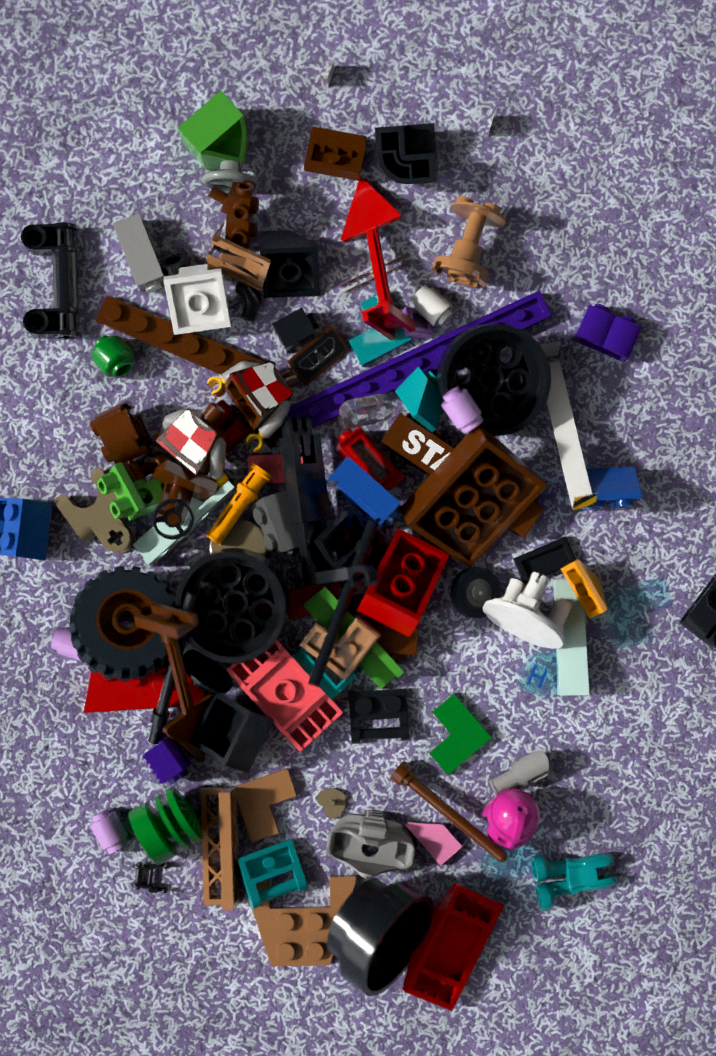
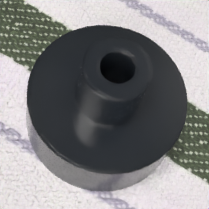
(171, 265)

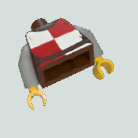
(259, 394)
(196, 441)

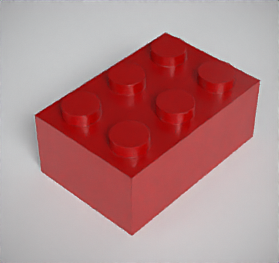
(404, 582)

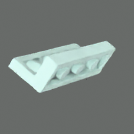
(155, 547)

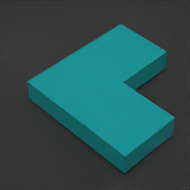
(373, 344)

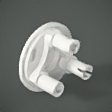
(520, 613)

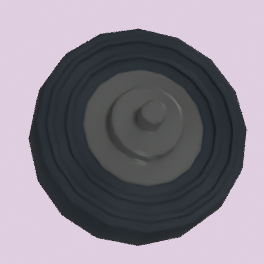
(472, 589)

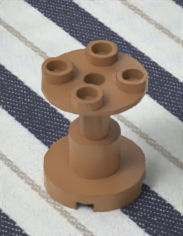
(463, 263)

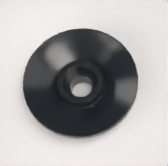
(206, 673)

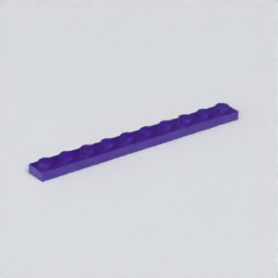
(392, 373)

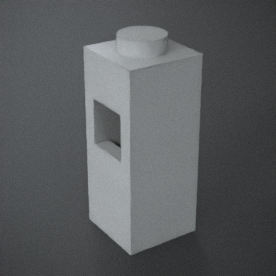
(140, 253)

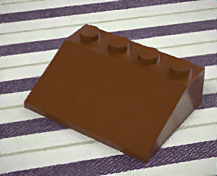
(472, 496)

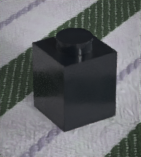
(295, 329)

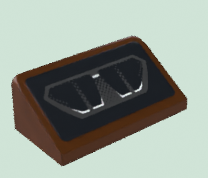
(318, 355)

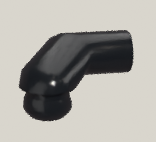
(252, 301)

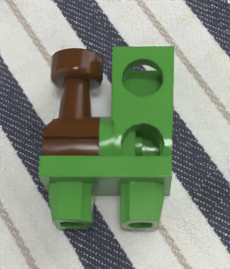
(133, 491)

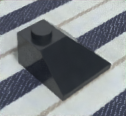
(292, 265)

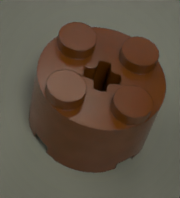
(121, 434)

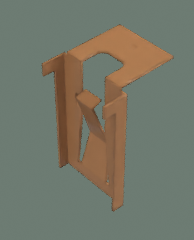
(247, 261)

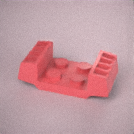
(283, 693)

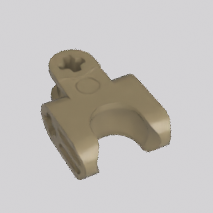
(97, 519)

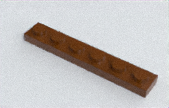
(160, 334)

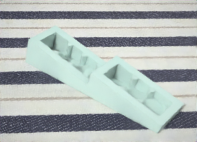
(572, 656)

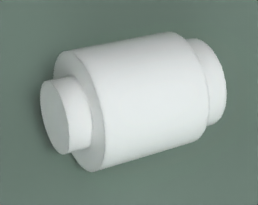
(432, 306)

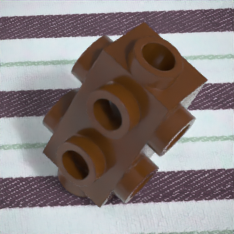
(240, 209)

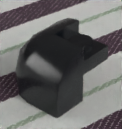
(408, 153)

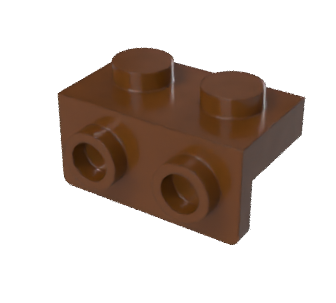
(335, 153)

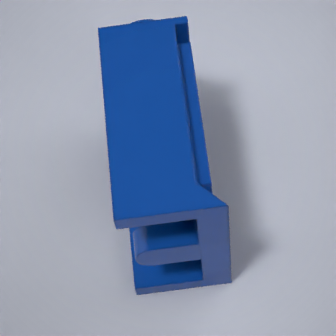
(364, 493)

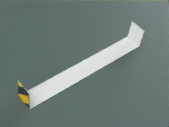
(566, 436)

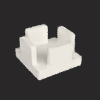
(197, 299)

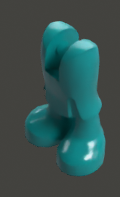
(579, 877)

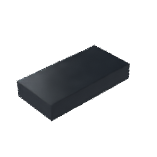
(544, 559)

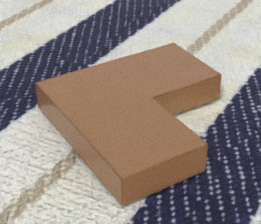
(347, 650)
(255, 801)

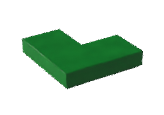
(464, 738)

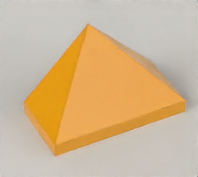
(586, 588)

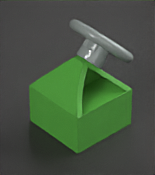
(218, 141)

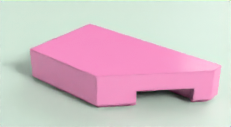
(435, 839)

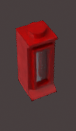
(368, 456)

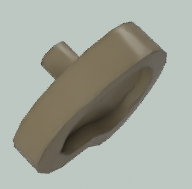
(332, 801)

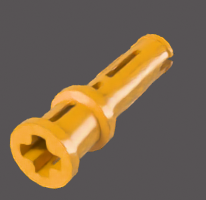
(246, 493)

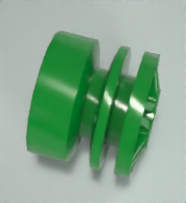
(160, 828)

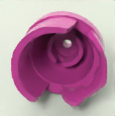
(508, 825)

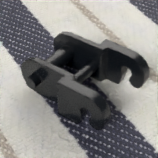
(138, 884)

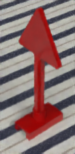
(366, 216)

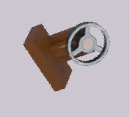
(176, 496)

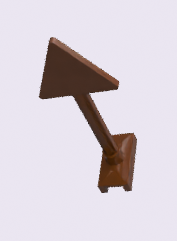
(172, 625)

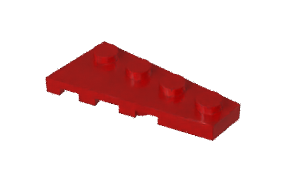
(142, 694)

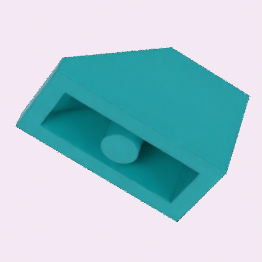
(421, 397)

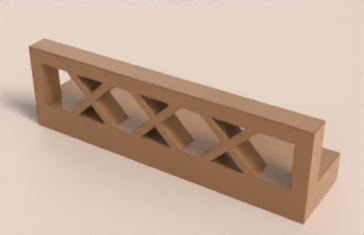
(226, 846)

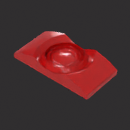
(451, 946)

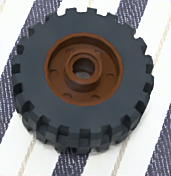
(97, 628)

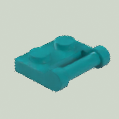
(268, 864)

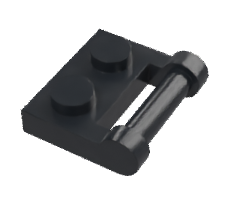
(378, 705)

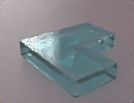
(623, 605)

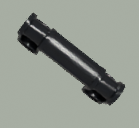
(58, 242)

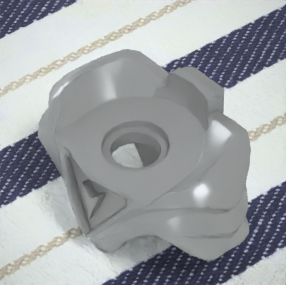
(391, 837)

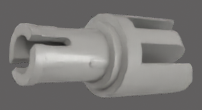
(523, 772)

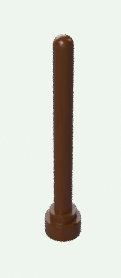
(405, 776)

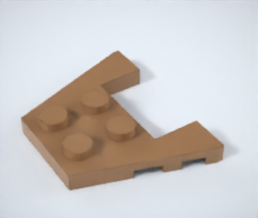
(300, 933)

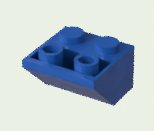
(614, 487)
(24, 528)

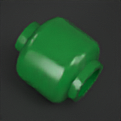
(113, 356)

